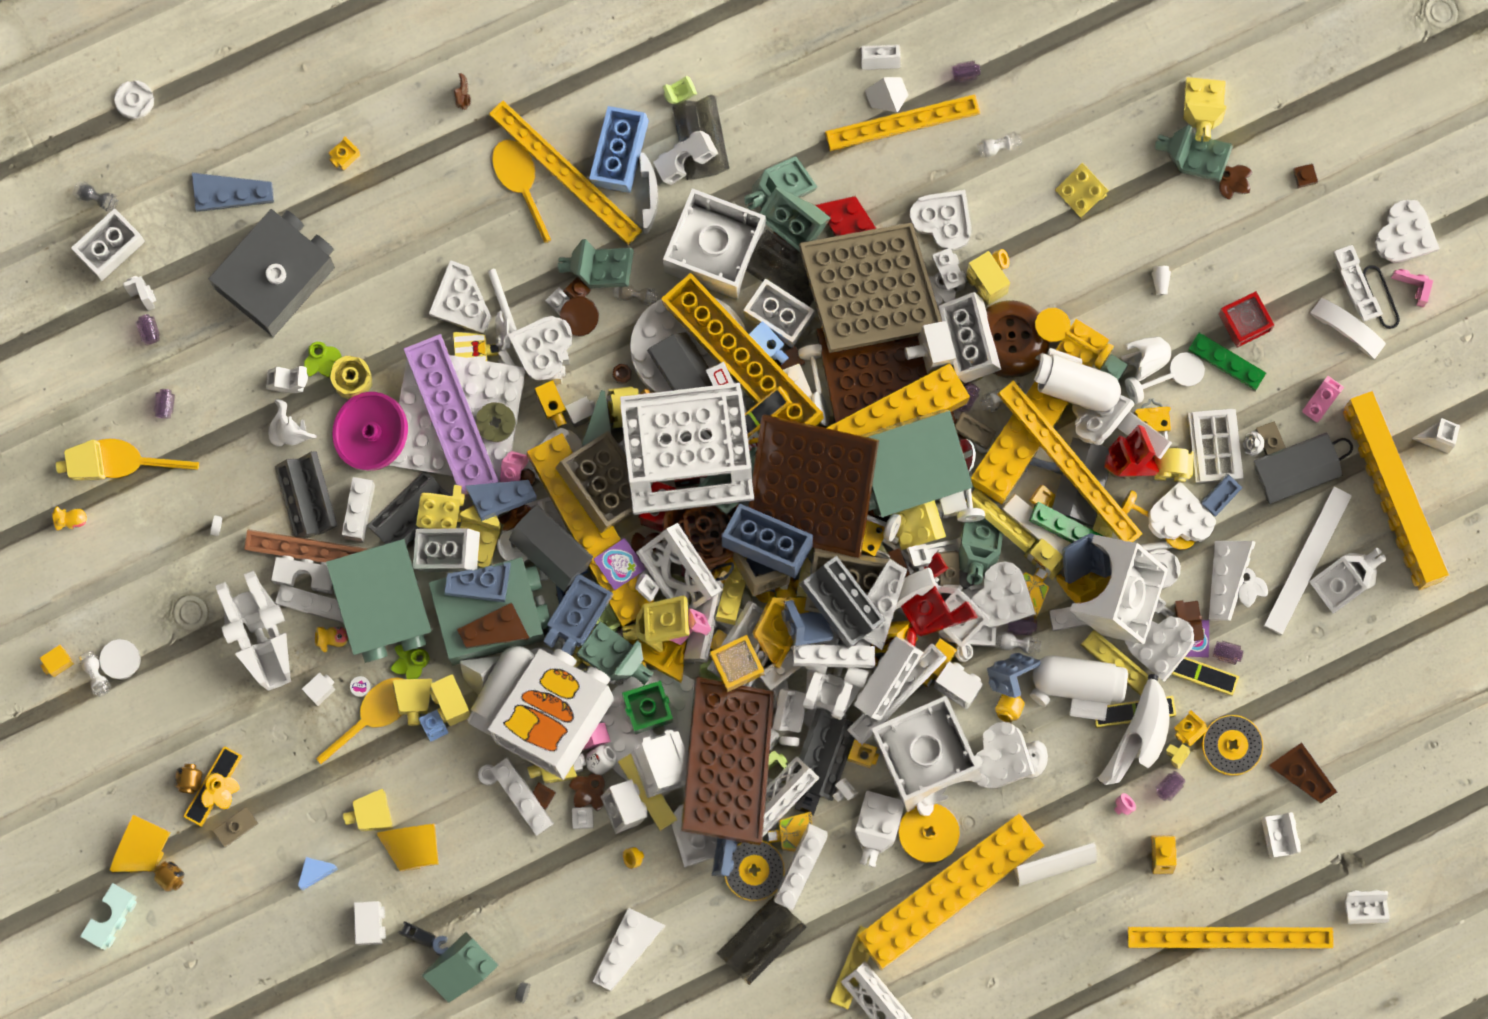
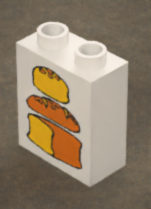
(552, 712)

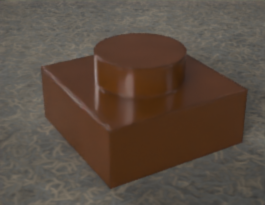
(1305, 175)
(576, 288)

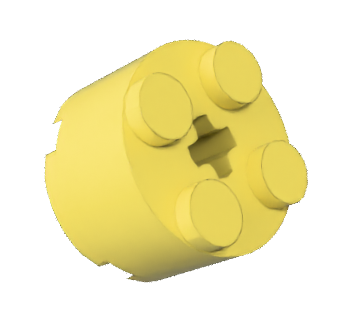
(351, 366)
(615, 405)
(1175, 464)

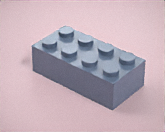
(767, 540)

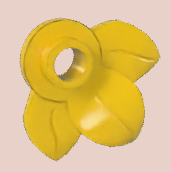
(220, 793)

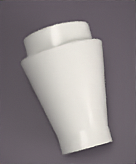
(1161, 279)

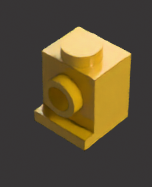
(348, 158)
(1190, 735)
(857, 749)

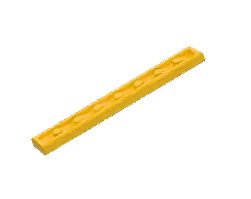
(902, 122)

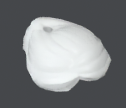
(1040, 758)

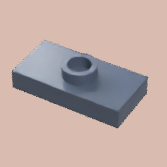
(1221, 495)

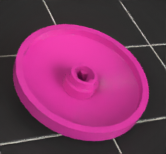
(370, 431)

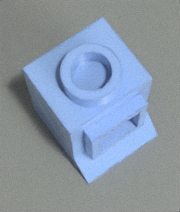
(433, 725)

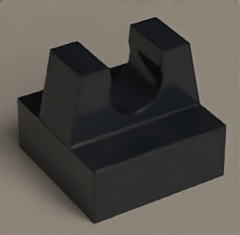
(808, 803)

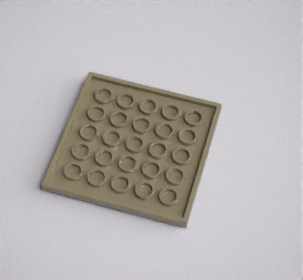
(870, 286)

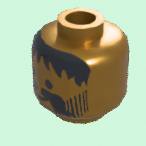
(188, 779)
(169, 876)

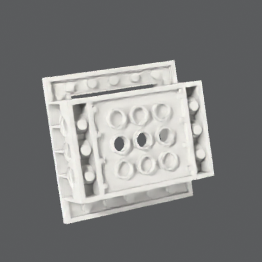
(692, 412)

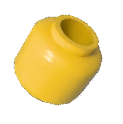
(1009, 708)

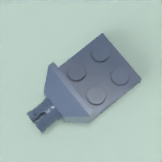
(722, 859)

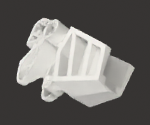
(269, 658)
(831, 690)

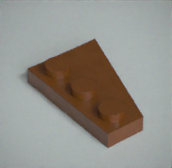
(494, 628)
(1304, 773)

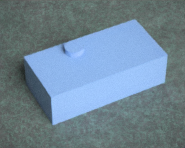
(619, 149)

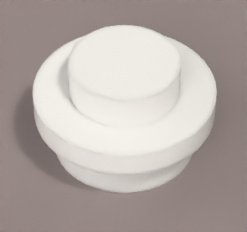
(965, 653)

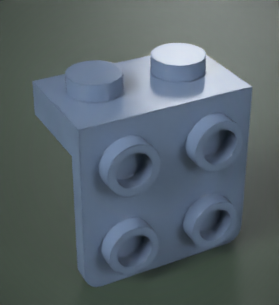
(1084, 558)
(805, 627)
(1005, 672)

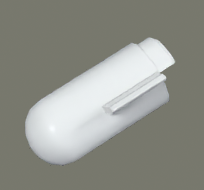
(1079, 384)
(1087, 682)
(499, 686)

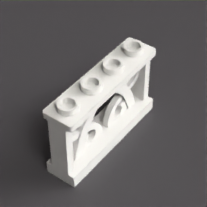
(659, 567)

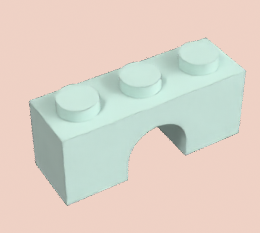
(103, 933)

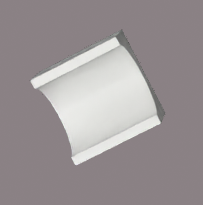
(714, 243)
(1131, 596)
(926, 751)

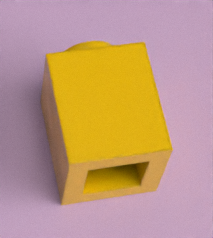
(56, 661)

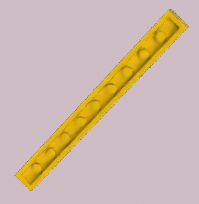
(565, 172)
(1069, 463)
(1231, 937)

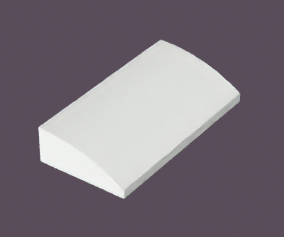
(1056, 864)

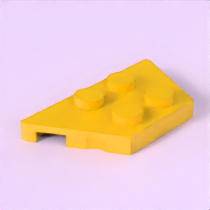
(772, 631)
(668, 661)

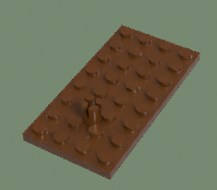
(727, 762)

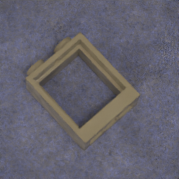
(762, 583)

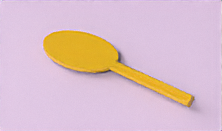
(517, 173)
(124, 459)
(376, 710)

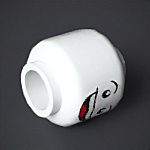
(600, 760)

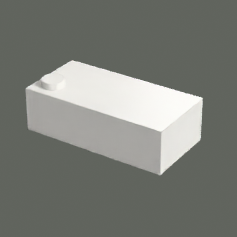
(970, 337)

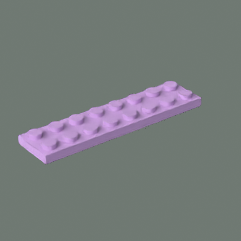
(450, 413)

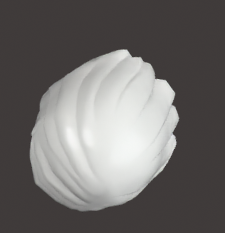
(1152, 356)

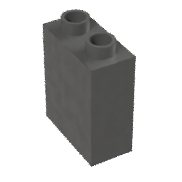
(273, 241)

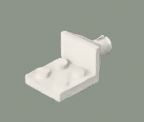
(1347, 578)
(953, 598)
(877, 825)

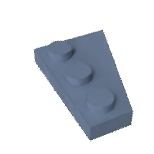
(500, 497)
(480, 584)

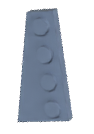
(223, 192)

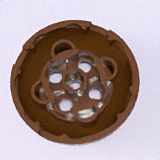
(1024, 320)
(706, 543)

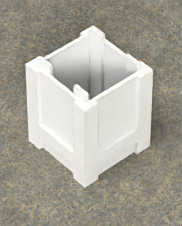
(661, 763)

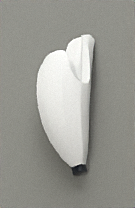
(1146, 729)

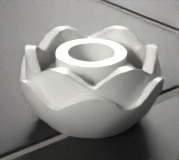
(1253, 444)

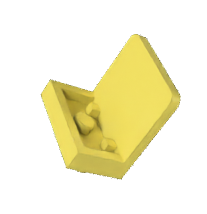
(440, 511)

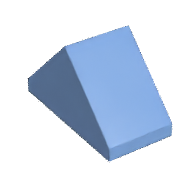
(314, 871)

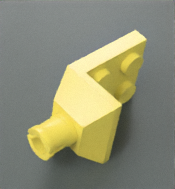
(1204, 105)
(489, 534)
(660, 622)

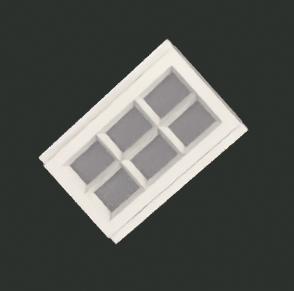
(1215, 445)

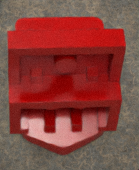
(1132, 455)

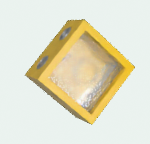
(737, 663)

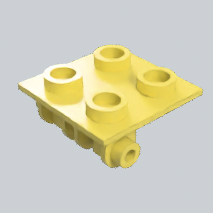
(1082, 190)

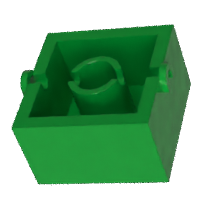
(647, 707)

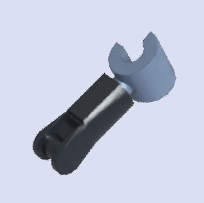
(424, 937)

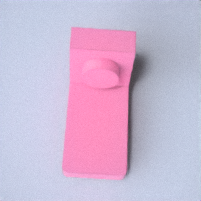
(1420, 280)
(1322, 399)
(512, 466)
(697, 623)

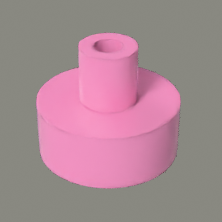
(1124, 804)

